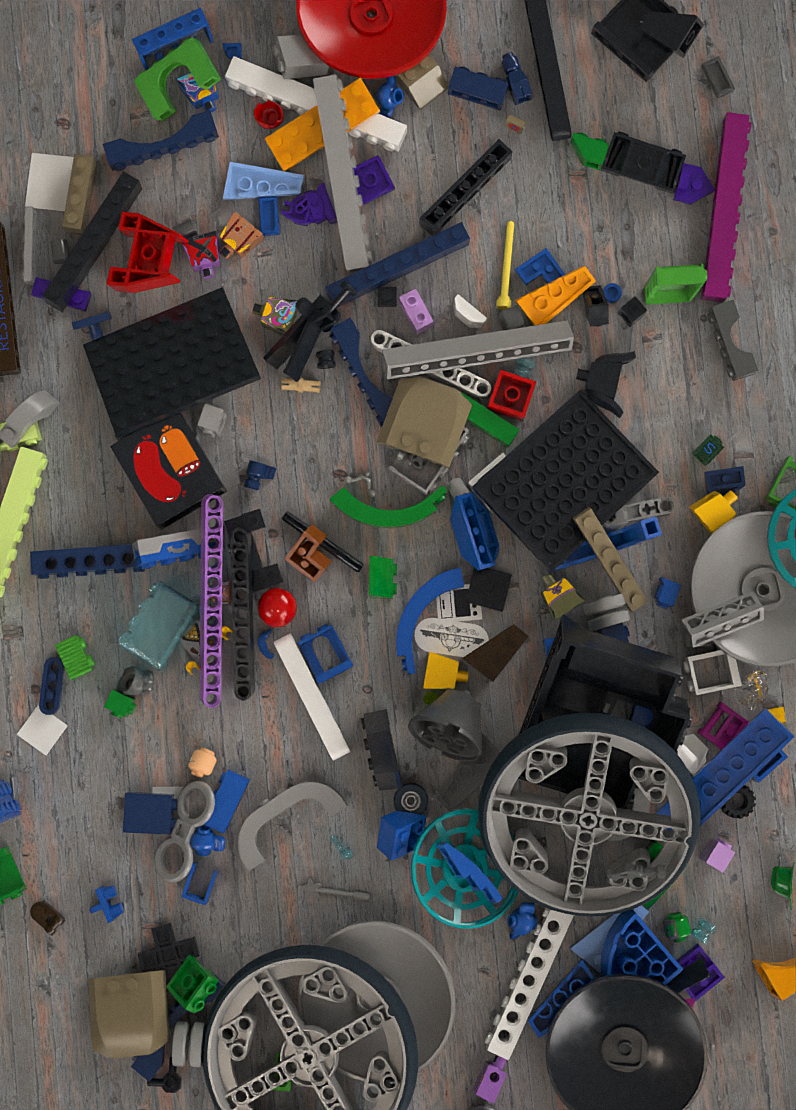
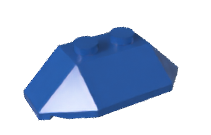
(474, 531)

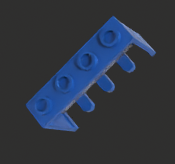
(171, 34)

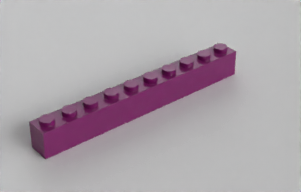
(725, 207)

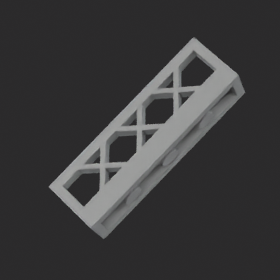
(726, 622)

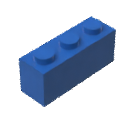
(227, 799)

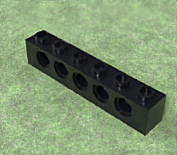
(466, 187)

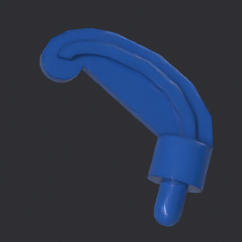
(263, 646)

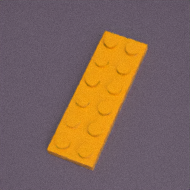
(304, 134)

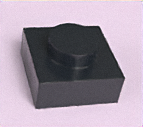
(387, 296)

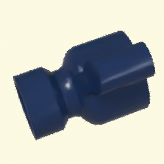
(256, 472)

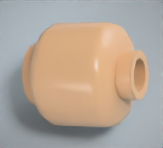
(202, 762)

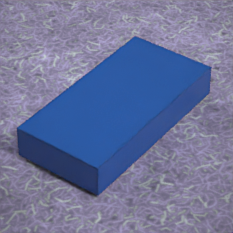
(269, 216)

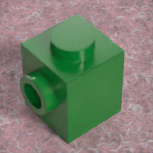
(120, 704)

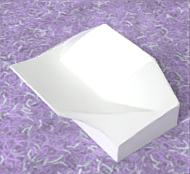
(467, 313)
(692, 753)

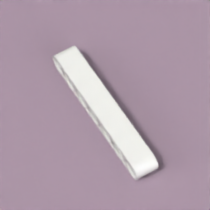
(453, 381)
(311, 696)

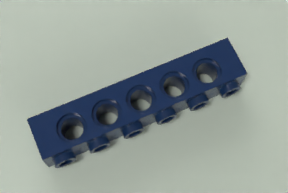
(40, 561)

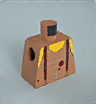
(239, 237)

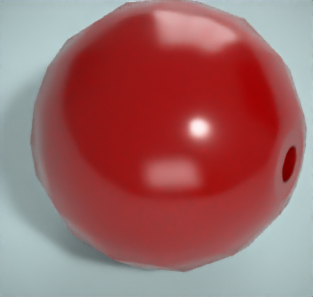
(277, 607)

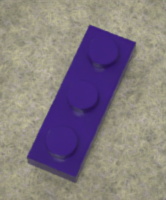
(79, 300)

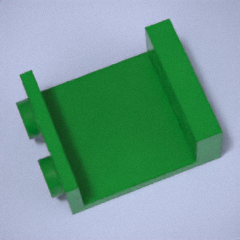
(10, 878)

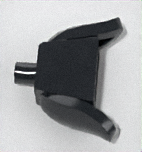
(604, 379)

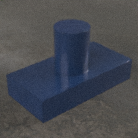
(93, 324)

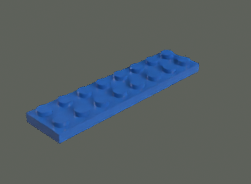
(737, 763)

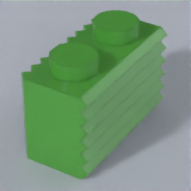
(75, 657)

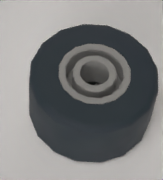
(411, 799)

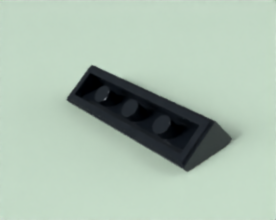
(690, 976)

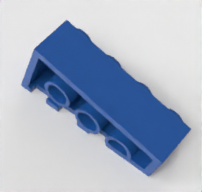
(543, 1015)

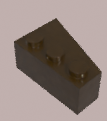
(497, 652)

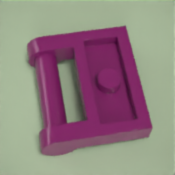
(728, 730)

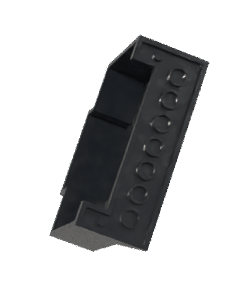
(595, 669)

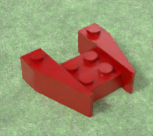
(148, 257)

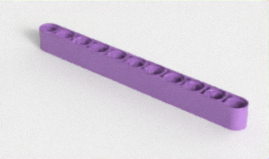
(207, 592)

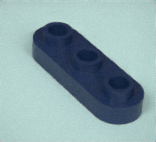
(47, 694)

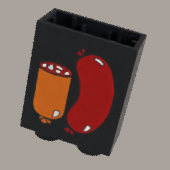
(168, 469)

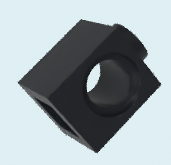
(632, 311)

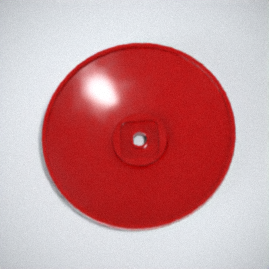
(376, 46)

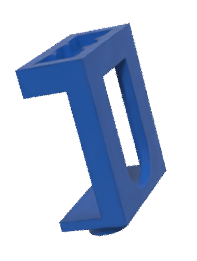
(306, 647)

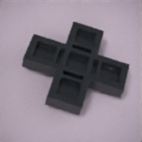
(168, 952)

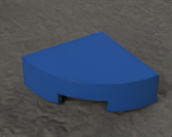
(233, 49)

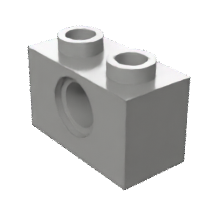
(212, 421)

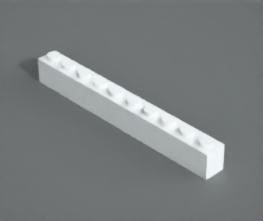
(301, 98)

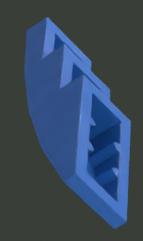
(465, 868)

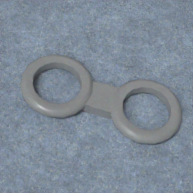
(184, 831)

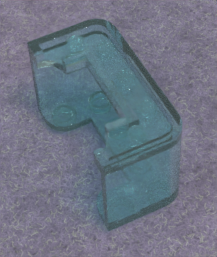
(159, 625)

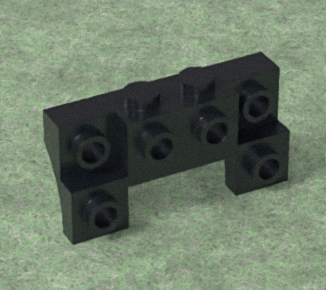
(261, 577)

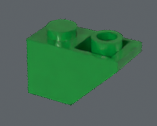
(589, 151)

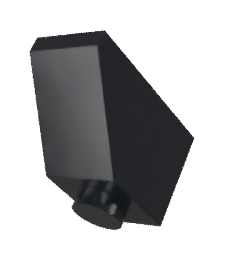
(596, 306)

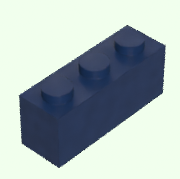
(478, 88)

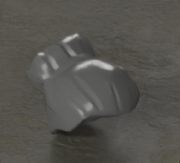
(136, 681)

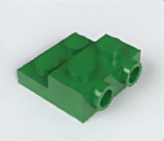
(192, 984)

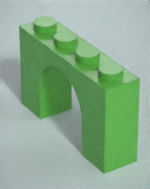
(152, 82)

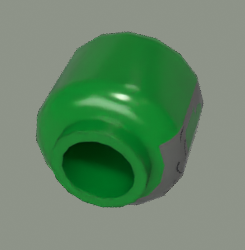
(676, 927)

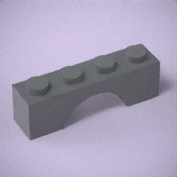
(739, 363)

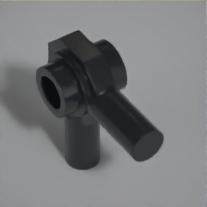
(170, 1082)

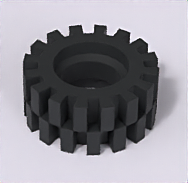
(745, 809)

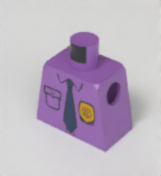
(488, 1088)

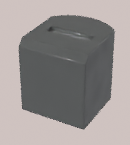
(511, 318)

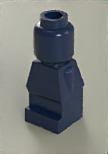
(517, 80)

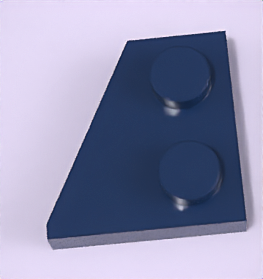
(724, 480)

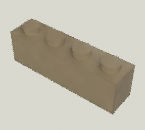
(79, 194)

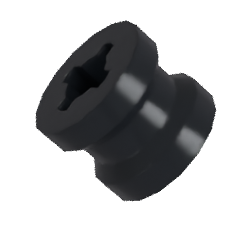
(325, 359)

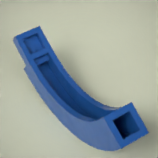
(621, 539)
(427, 593)

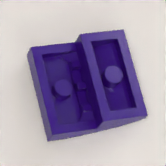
(692, 956)

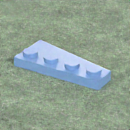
(257, 182)
(591, 945)

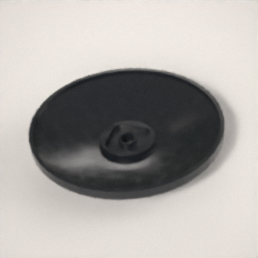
(658, 1024)

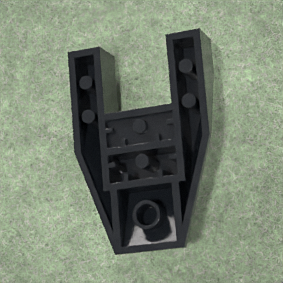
(382, 750)

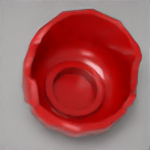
(268, 115)

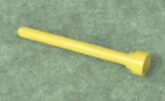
(503, 301)

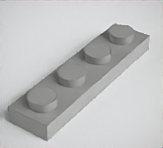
(28, 255)

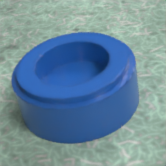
(612, 292)

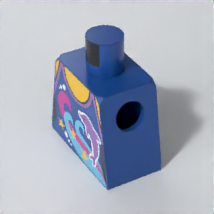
(198, 96)

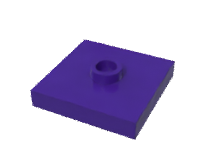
(373, 180)

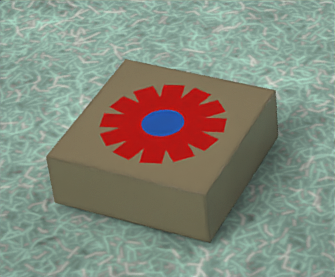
(515, 124)

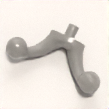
(371, 493)

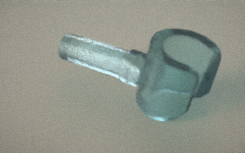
(345, 853)

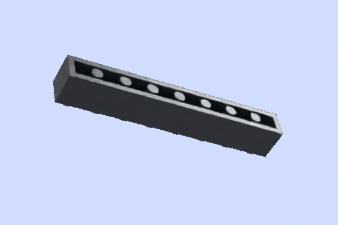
(92, 242)

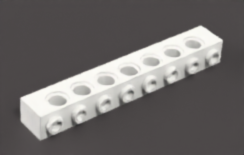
(504, 1046)

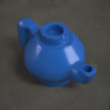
(389, 96)
(206, 840)
(522, 920)

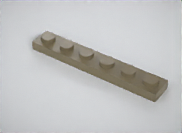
(610, 559)

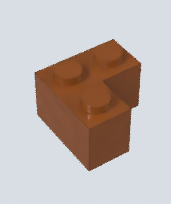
(305, 555)

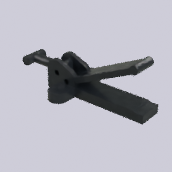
(303, 334)

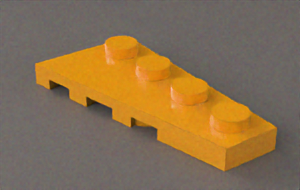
(553, 297)

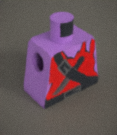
(203, 253)

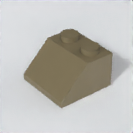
(423, 82)

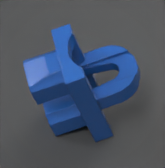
(110, 911)

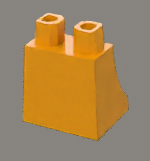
(778, 977)

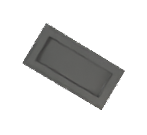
(718, 77)

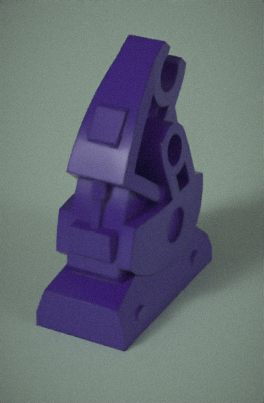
(313, 208)

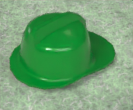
(782, 881)

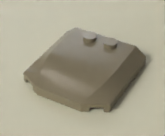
(425, 420)
(129, 1014)

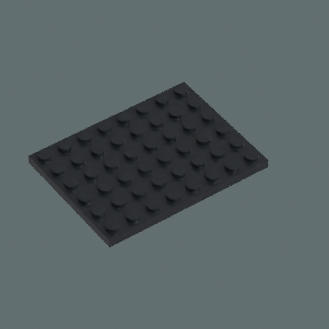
(170, 362)
(559, 472)

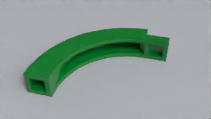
(387, 518)

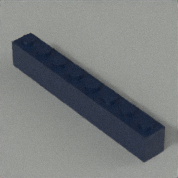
(402, 263)

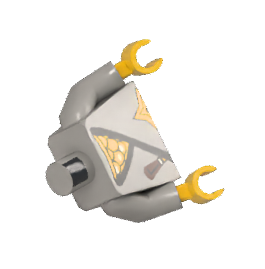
(190, 644)

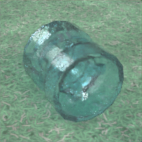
(524, 367)
(700, 934)

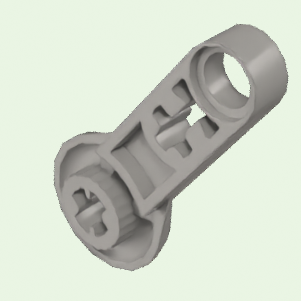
(633, 512)

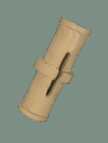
(301, 385)

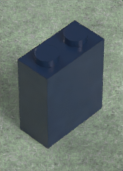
(149, 813)

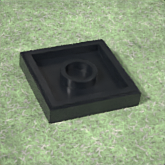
(488, 588)

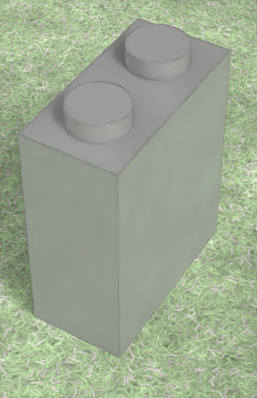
(296, 58)

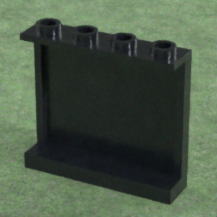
(622, 36)

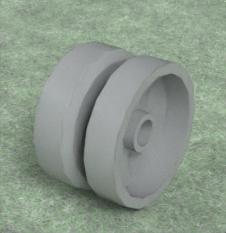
(606, 612)
(187, 1043)

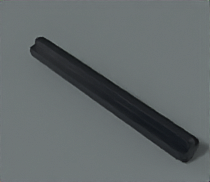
(327, 545)

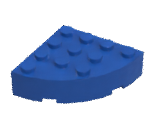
(636, 950)

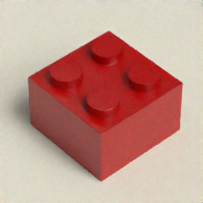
(511, 395)

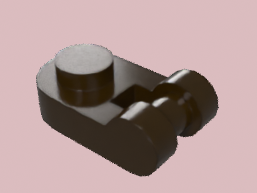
(41, 911)

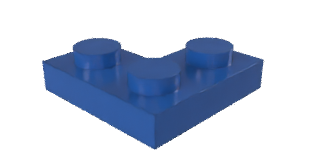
(539, 265)

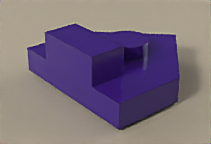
(692, 185)

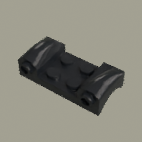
(643, 162)

